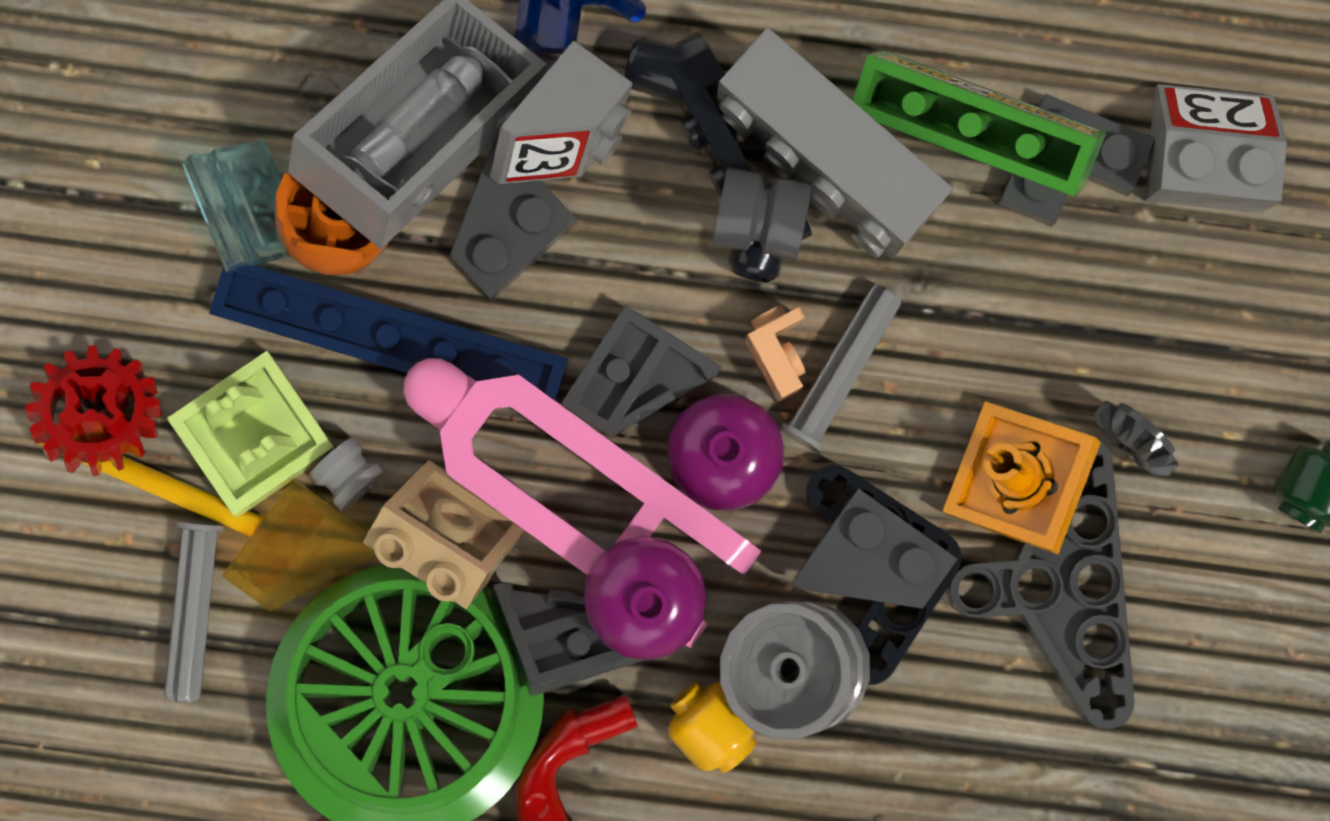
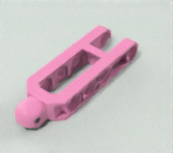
(461, 406)

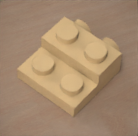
(442, 535)

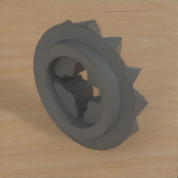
(1137, 438)

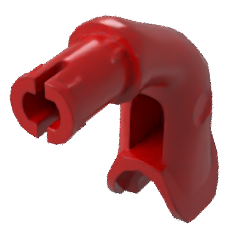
(568, 738)

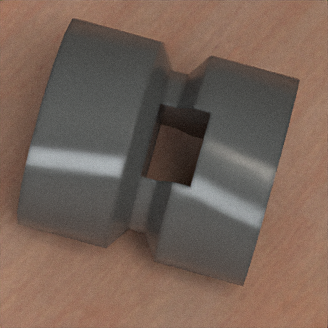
(762, 214)

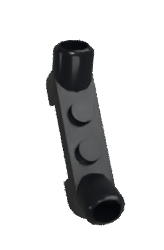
(689, 76)

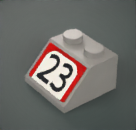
(564, 121)
(1215, 150)

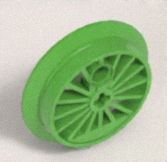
(323, 763)

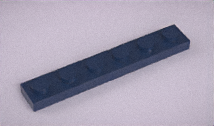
(374, 329)

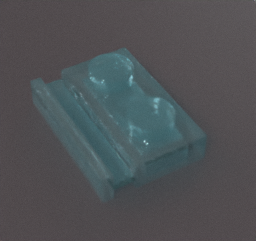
(237, 201)

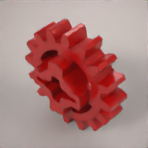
(89, 434)

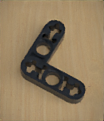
(888, 652)

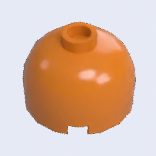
(317, 234)

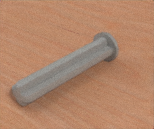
(842, 367)
(191, 610)

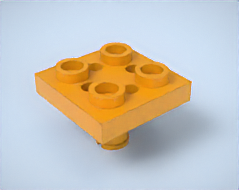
(1001, 469)

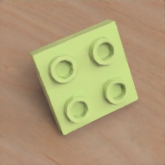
(251, 434)

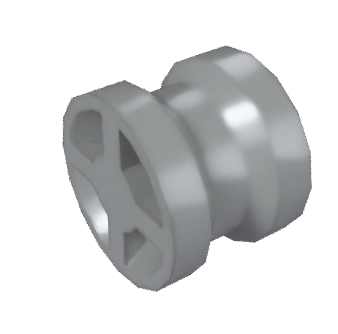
(347, 474)

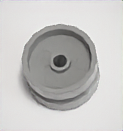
(760, 676)

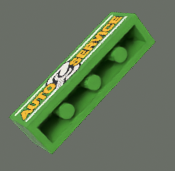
(978, 122)

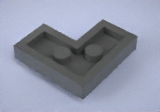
(1115, 167)

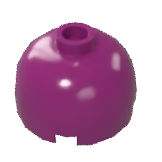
(725, 452)
(645, 598)

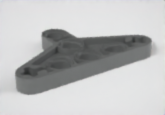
(1066, 614)

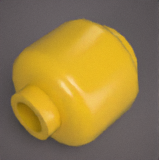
(709, 729)

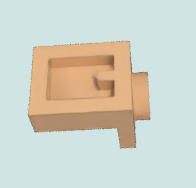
(777, 363)

